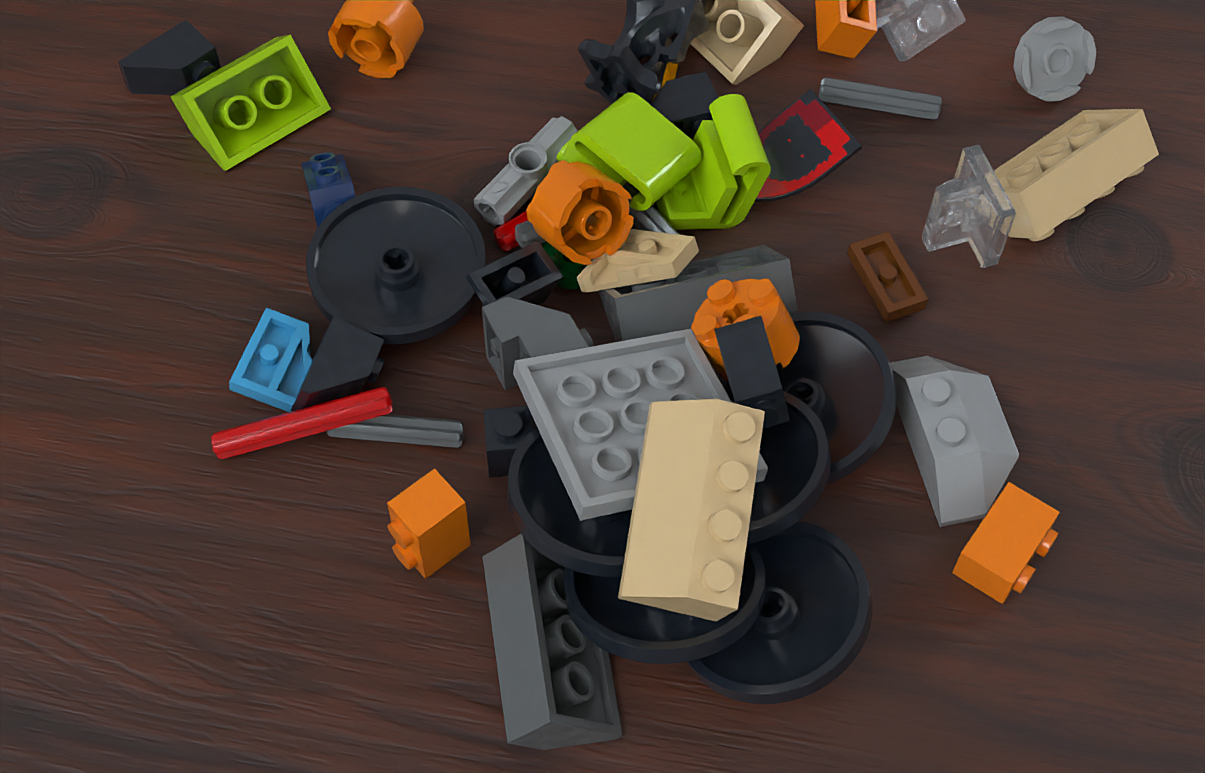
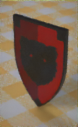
(803, 147)

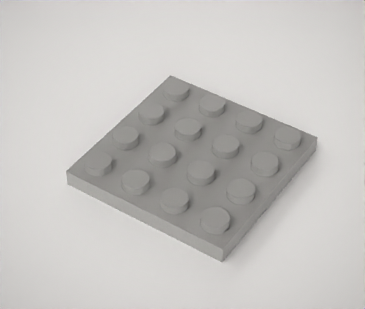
(596, 410)

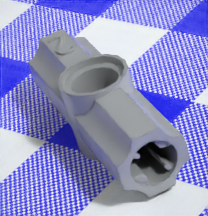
(525, 171)

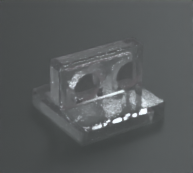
(916, 23)
(971, 210)

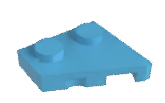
(274, 361)

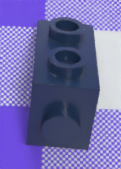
(327, 183)

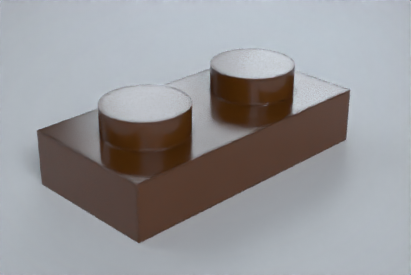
(887, 276)

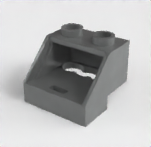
(525, 331)

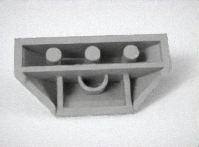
(954, 435)

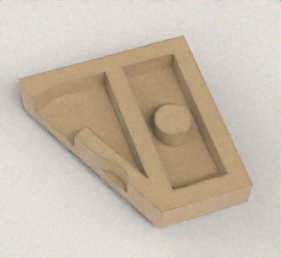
(640, 259)

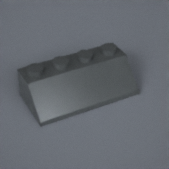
(672, 302)
(550, 675)

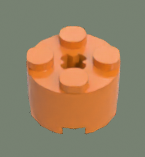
(377, 34)
(580, 211)
(739, 301)

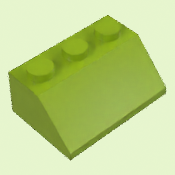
(252, 102)

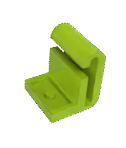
(635, 146)
(728, 175)

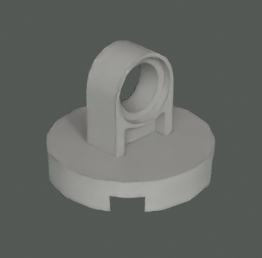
(1054, 58)

